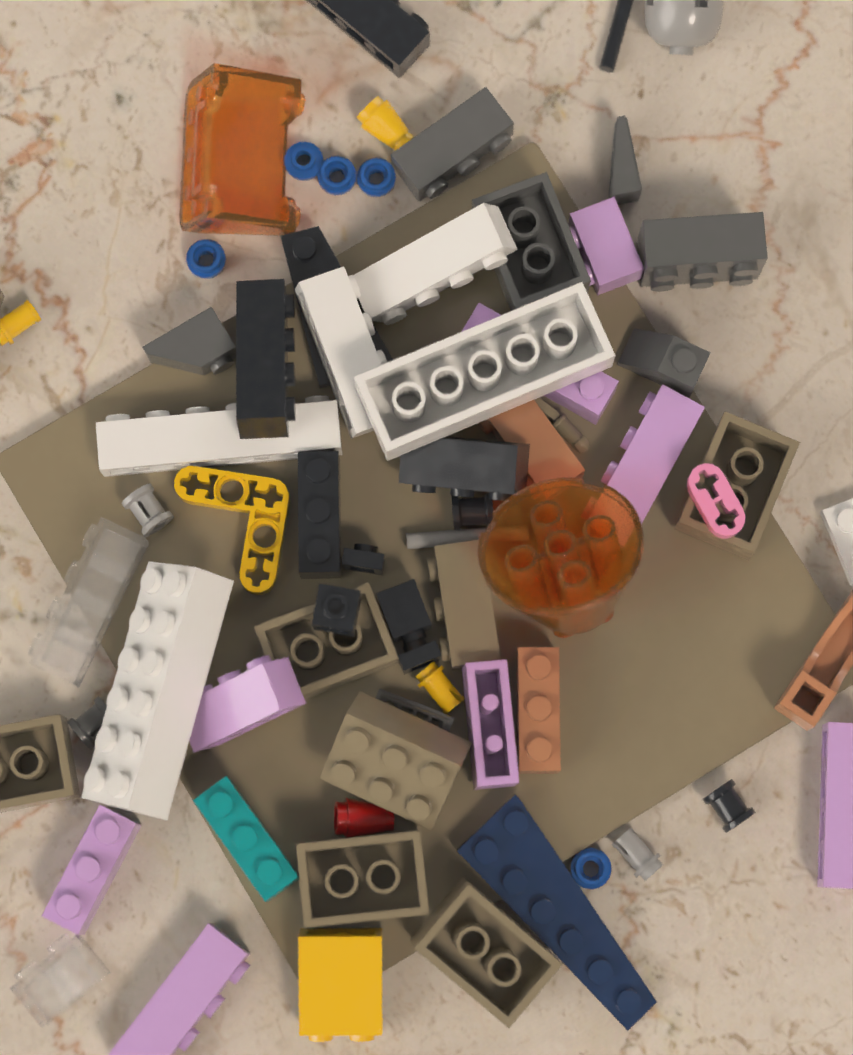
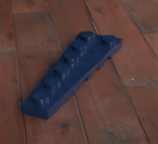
(538, 887)

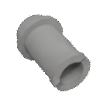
(637, 854)

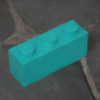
(246, 839)

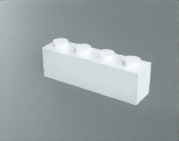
(435, 263)
(341, 339)

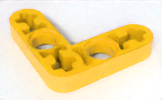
(259, 516)

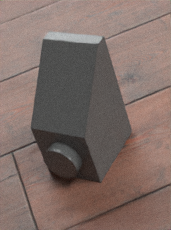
(194, 346)
(664, 360)

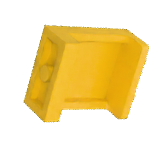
(340, 983)

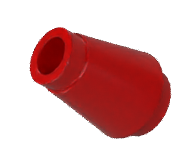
(361, 818)

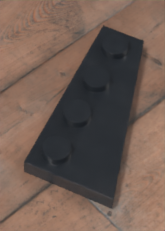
(307, 257)

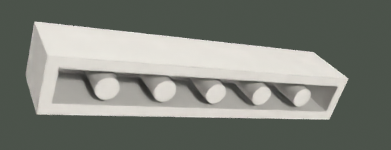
(209, 439)

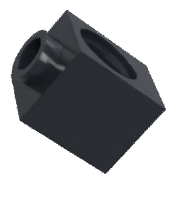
(336, 610)
(404, 612)

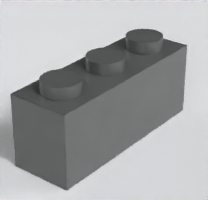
(453, 145)

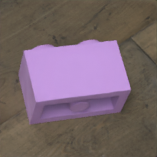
(605, 246)

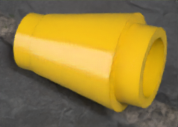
(384, 123)

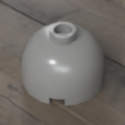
(683, 23)

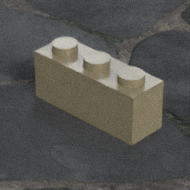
(463, 605)

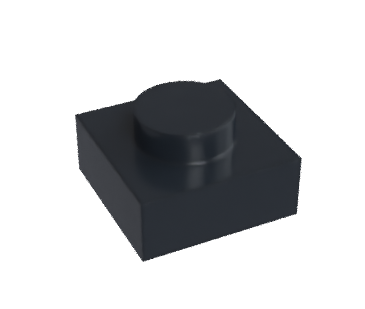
(363, 559)
(418, 655)

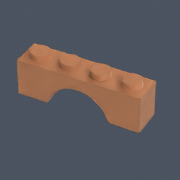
(821, 672)

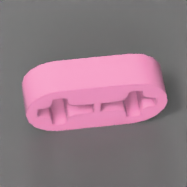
(724, 496)

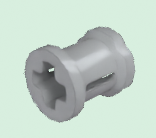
(147, 510)

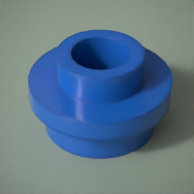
(341, 165)
(372, 166)
(303, 172)
(201, 248)
(600, 859)

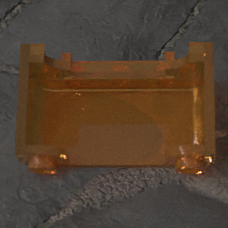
(237, 152)

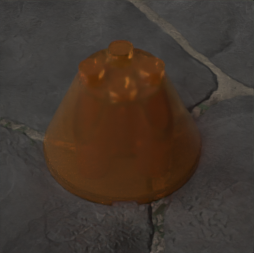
(562, 553)

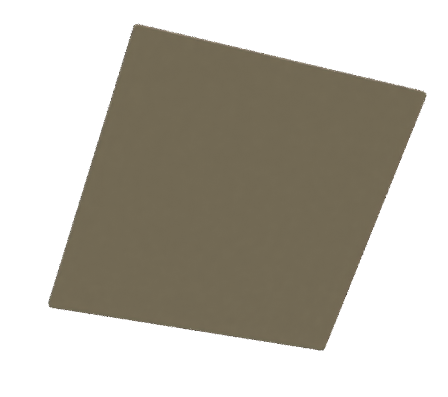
(644, 699)

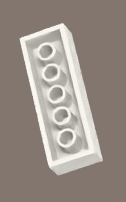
(484, 371)
(157, 689)

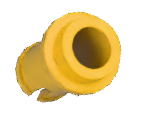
(17, 322)
(439, 687)

